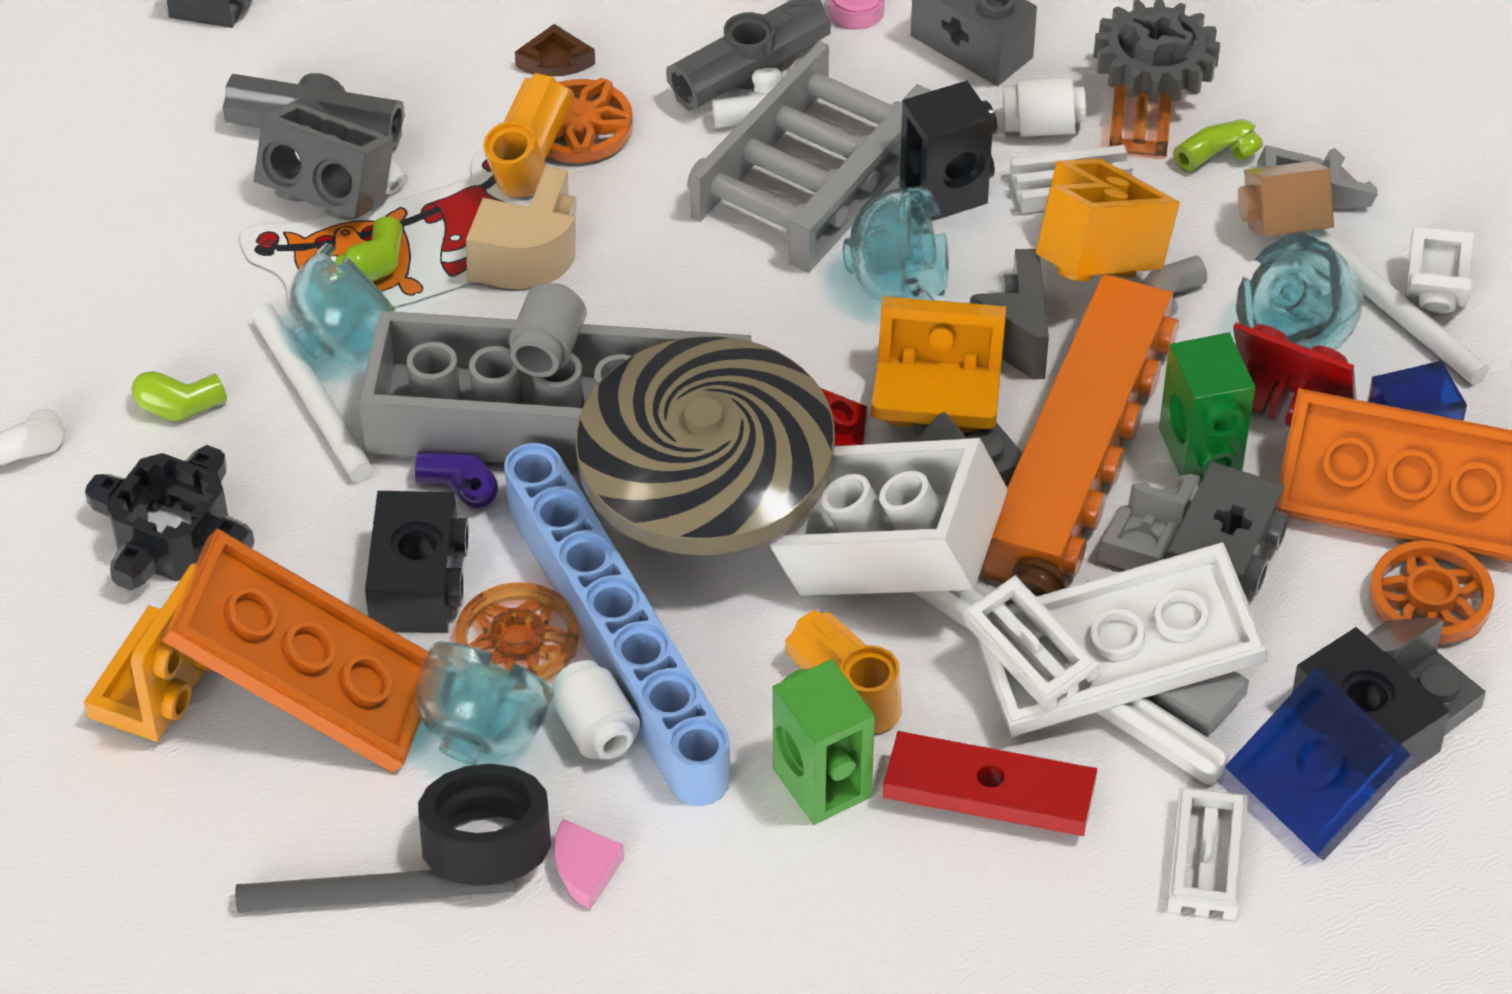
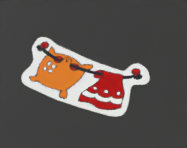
(431, 242)

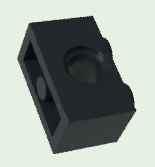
(948, 147)
(414, 561)
(1383, 692)

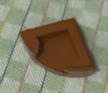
(554, 54)

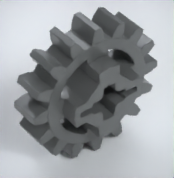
(1156, 50)

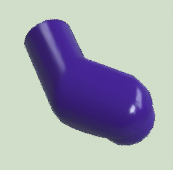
(461, 472)

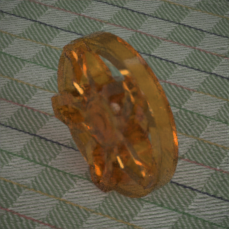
(519, 631)

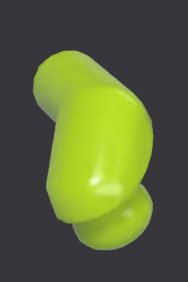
(1213, 139)
(379, 255)
(175, 399)

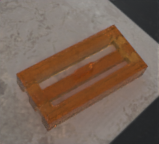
(1138, 144)

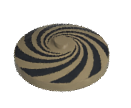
(705, 445)

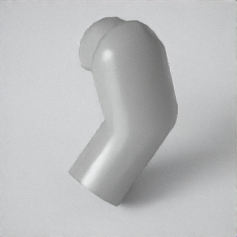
(1178, 277)

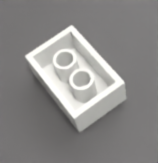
(897, 520)

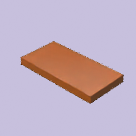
(1399, 474)
(300, 650)

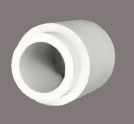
(1043, 106)
(594, 710)

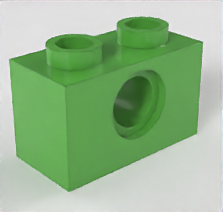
(822, 741)

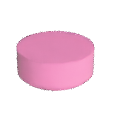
(856, 13)

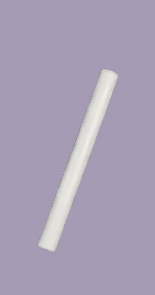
(1411, 317)
(312, 393)

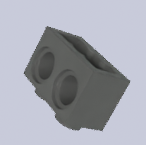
(325, 151)

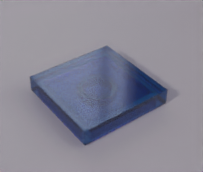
(1320, 763)

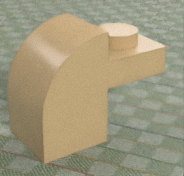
(523, 244)

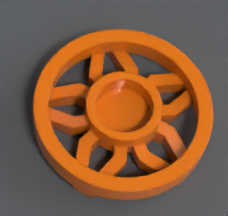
(590, 119)
(1433, 589)

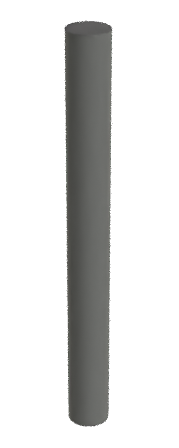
(354, 890)

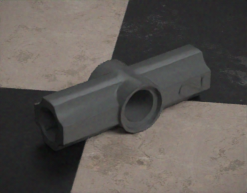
(748, 44)
(253, 97)

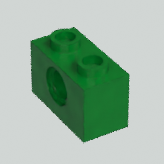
(1206, 404)

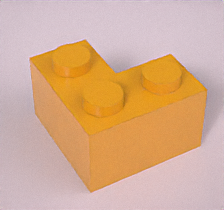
(1104, 222)

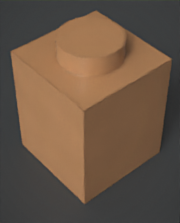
(1287, 198)

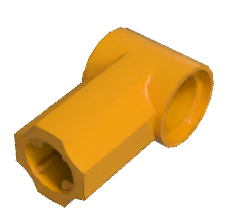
(524, 139)
(869, 669)

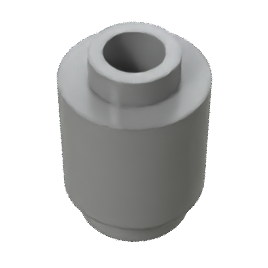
(546, 329)

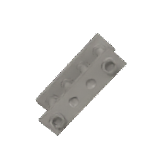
(838, 193)

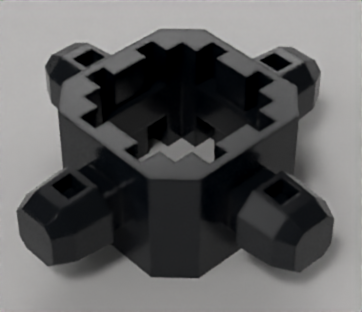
(160, 482)

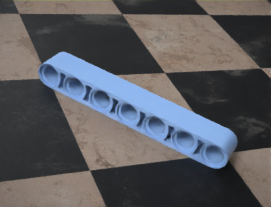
(618, 624)

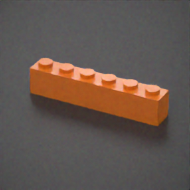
(1082, 428)

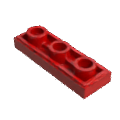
(990, 783)

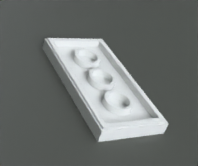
(1145, 630)

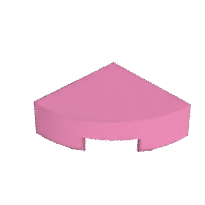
(585, 861)

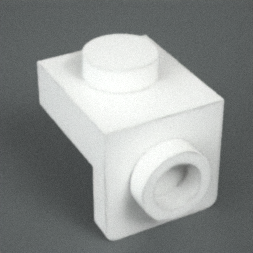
(1439, 269)

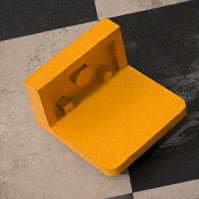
(937, 362)
(146, 678)

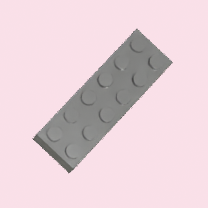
(455, 391)

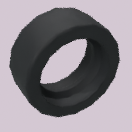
(484, 856)

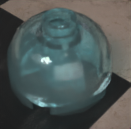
(896, 246)
(1302, 292)
(335, 308)
(479, 704)

